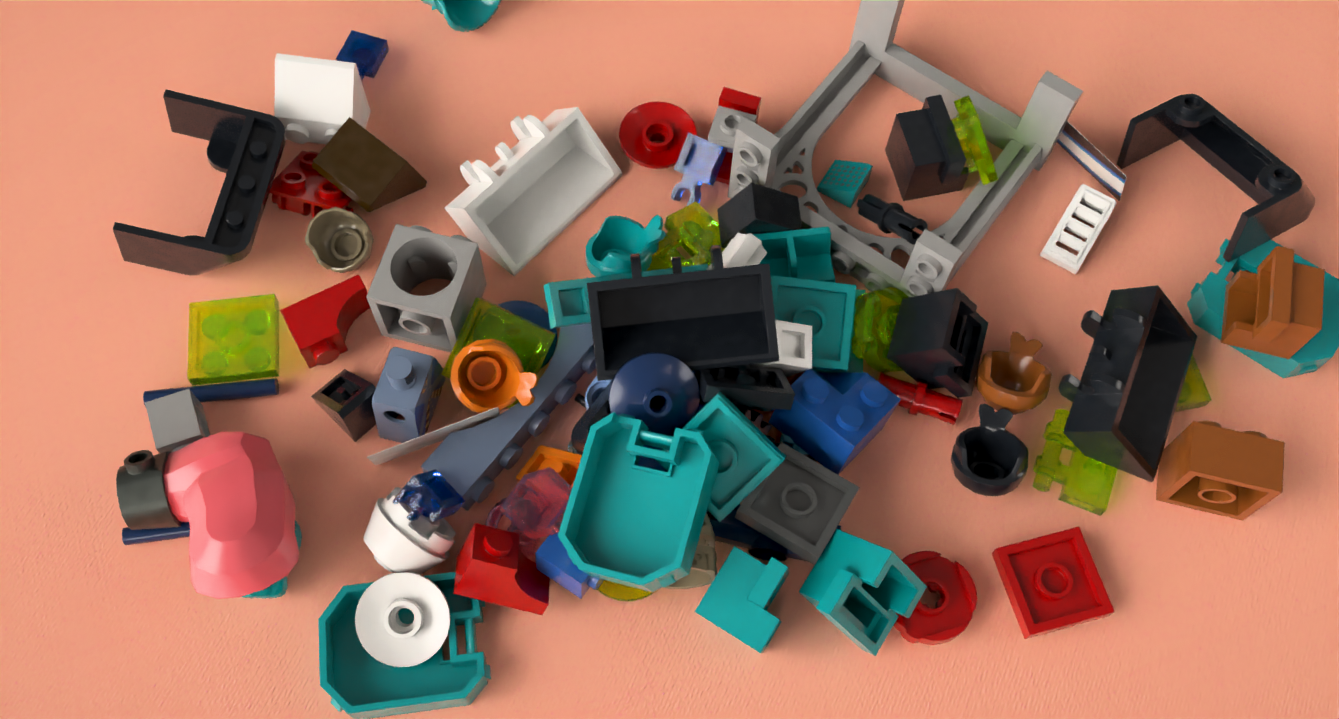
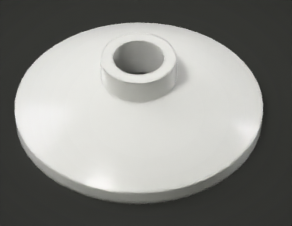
(384, 633)

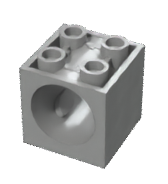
(417, 256)

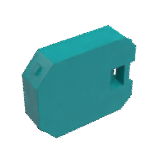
(1208, 309)
(634, 519)
(377, 690)

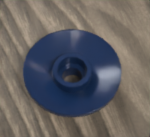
(652, 376)

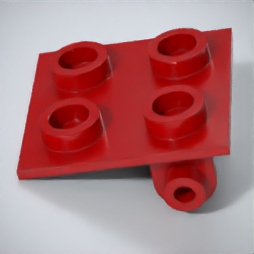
(305, 190)

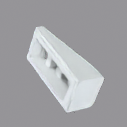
(1090, 207)

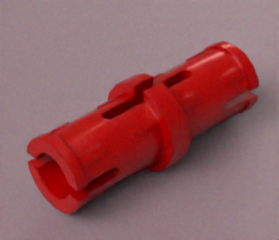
(923, 400)

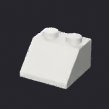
(317, 97)

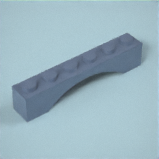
(478, 454)

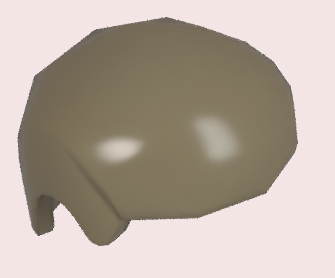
(339, 240)

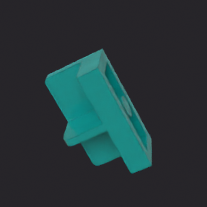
(799, 253)

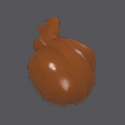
(1013, 377)

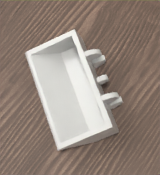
(533, 187)

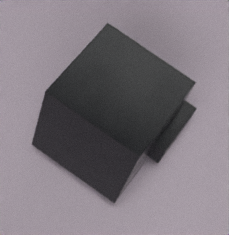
(926, 152)
(939, 340)

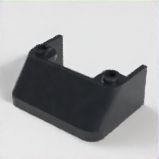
(243, 146)
(1271, 183)

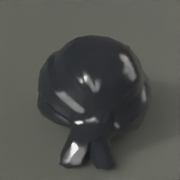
(989, 456)

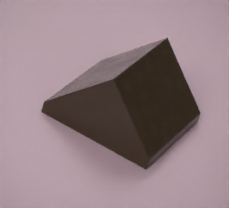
(366, 168)

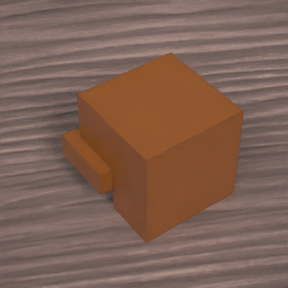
(1275, 307)

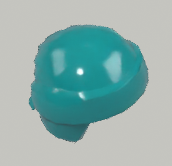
(619, 237)

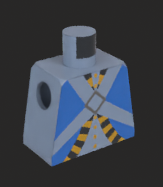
(409, 388)

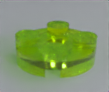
(873, 317)

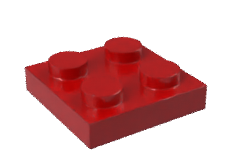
(1052, 582)

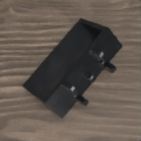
(697, 316)
(1129, 380)

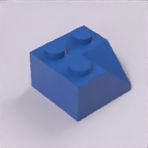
(835, 415)

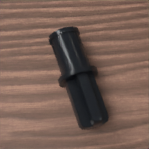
(891, 218)

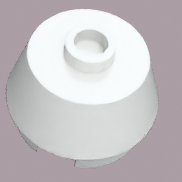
(403, 543)

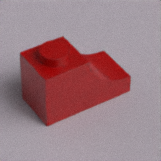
(323, 320)
(498, 572)

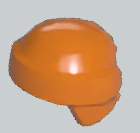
(491, 376)

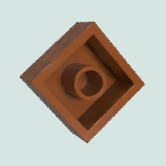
(1220, 470)

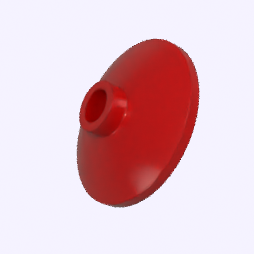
(651, 123)

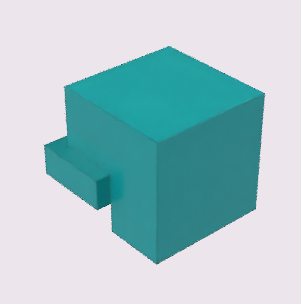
(862, 589)
(742, 596)

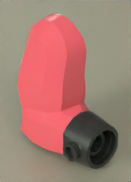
(234, 506)

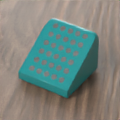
(845, 181)

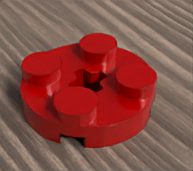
(953, 609)

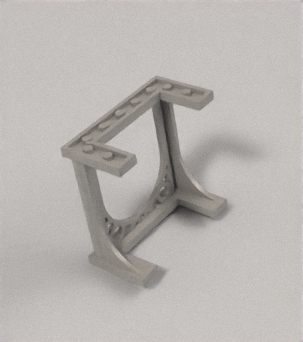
(938, 253)

